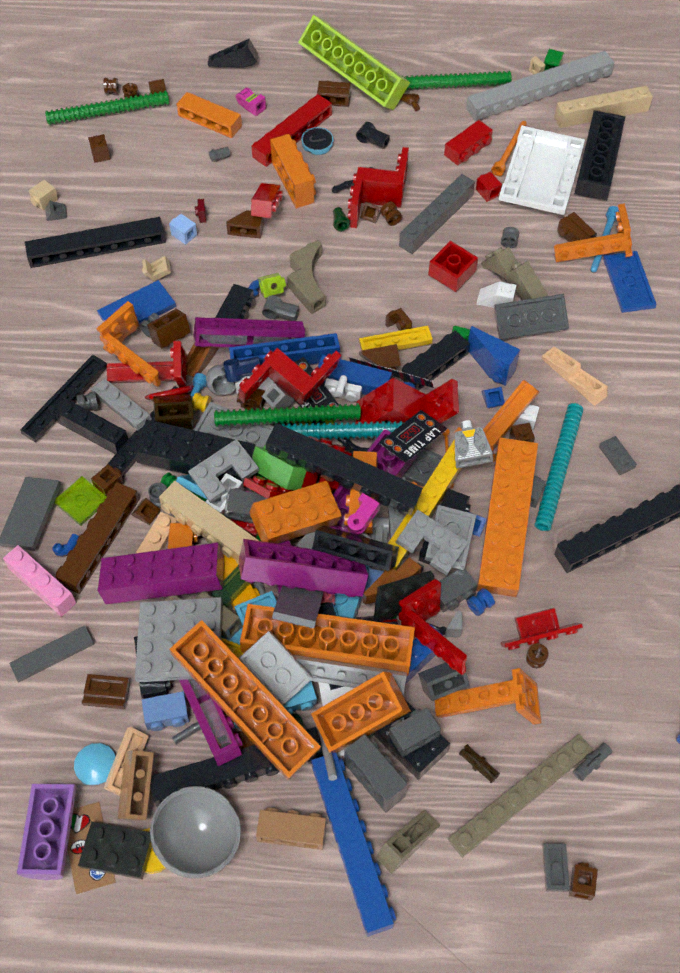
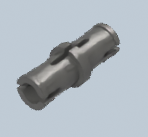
(601, 752)

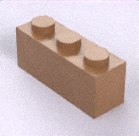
(135, 785)
(291, 829)

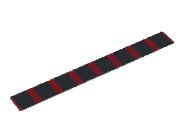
(401, 375)

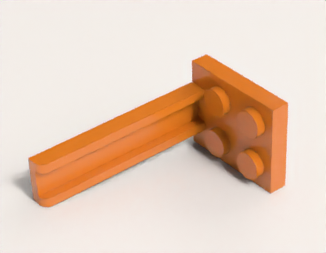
(599, 245)
(113, 333)
(508, 413)
(520, 690)

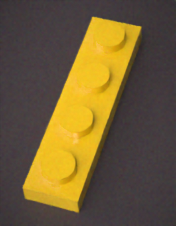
(404, 339)

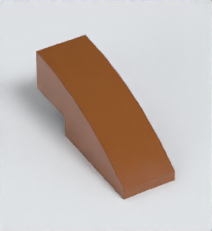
(199, 358)
(407, 569)

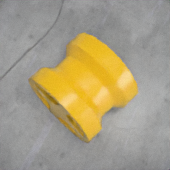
(200, 402)

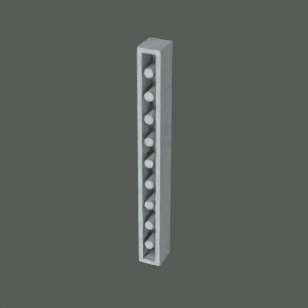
(539, 85)

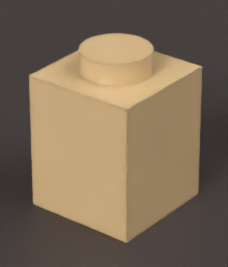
(42, 194)

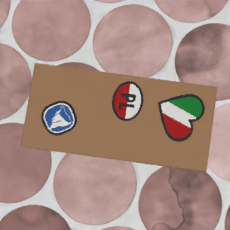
(83, 878)

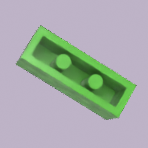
(278, 469)

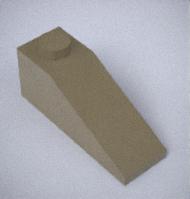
(407, 841)

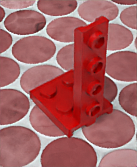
(168, 370)
(420, 607)

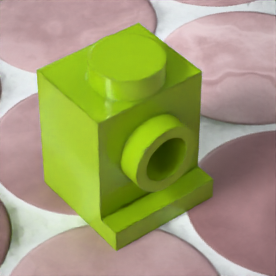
(266, 281)

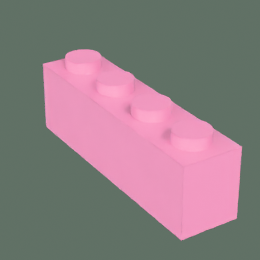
(39, 580)

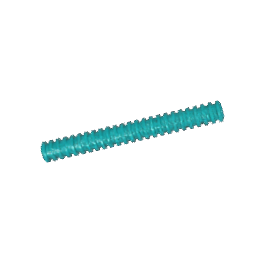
(344, 430)
(559, 467)

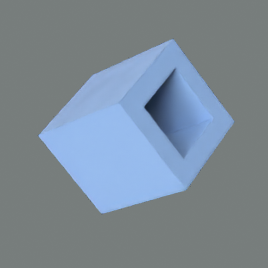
(183, 229)

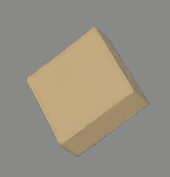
(536, 65)

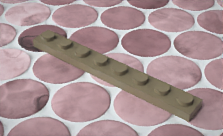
(520, 795)

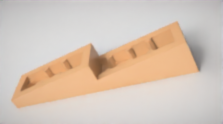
(571, 371)

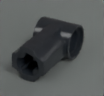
(370, 134)

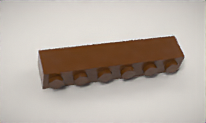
(97, 538)

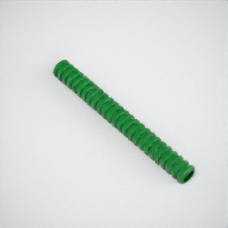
(459, 80)
(107, 107)
(287, 415)

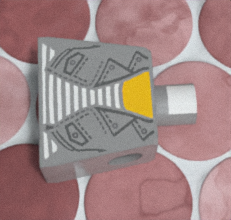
(471, 446)

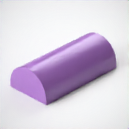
(47, 831)

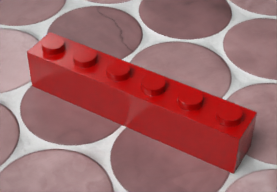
(304, 118)

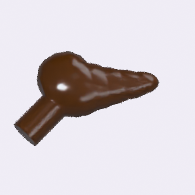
(411, 99)

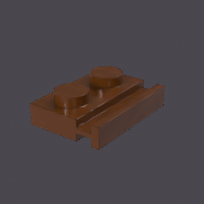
(105, 691)

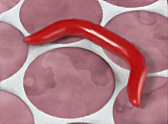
(177, 391)

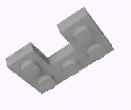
(229, 457)
(448, 543)

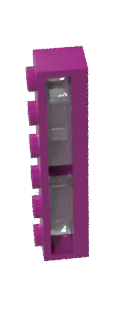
(241, 332)
(212, 723)

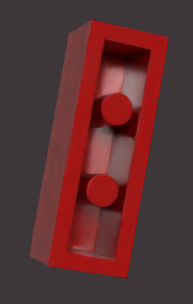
(468, 142)
(266, 200)

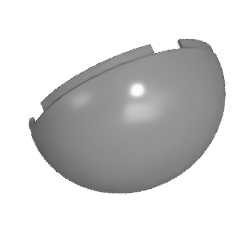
(195, 832)

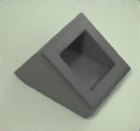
(55, 211)

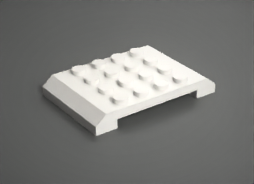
(542, 170)

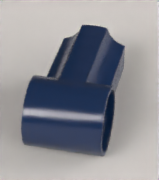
(237, 369)

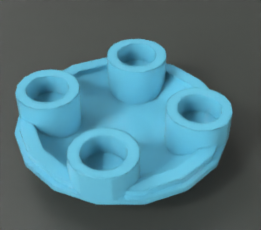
(94, 763)

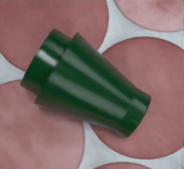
(340, 220)

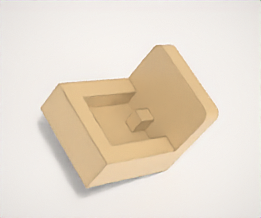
(157, 268)

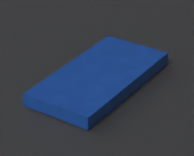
(629, 282)
(145, 301)

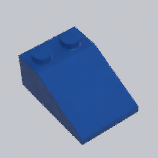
(493, 355)

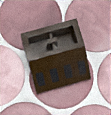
(174, 410)

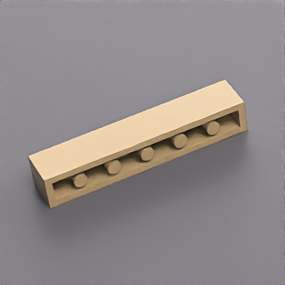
(618, 102)
(204, 519)

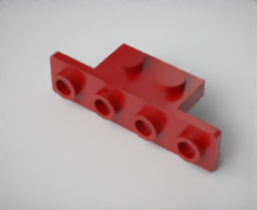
(538, 626)

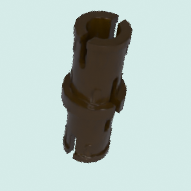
(479, 763)

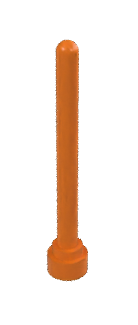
(499, 166)

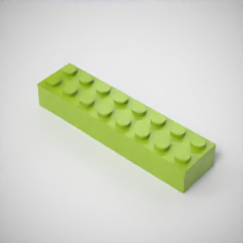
(354, 62)

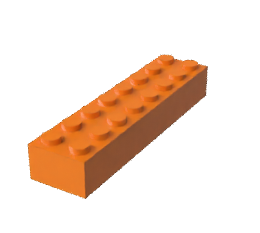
(507, 517)
(334, 639)
(245, 699)

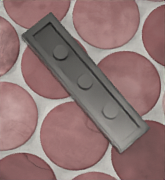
(51, 653)

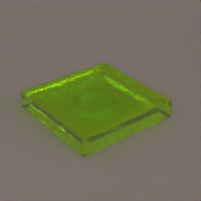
(80, 500)

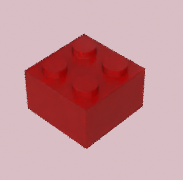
(453, 266)

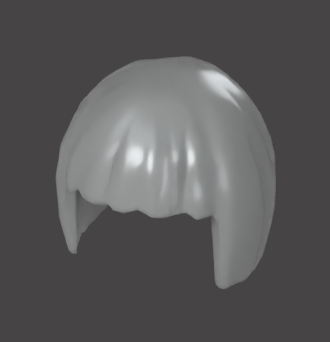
(217, 381)

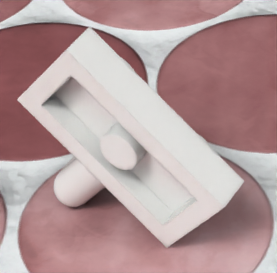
(343, 389)

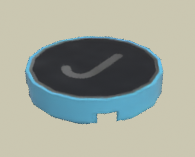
(317, 140)

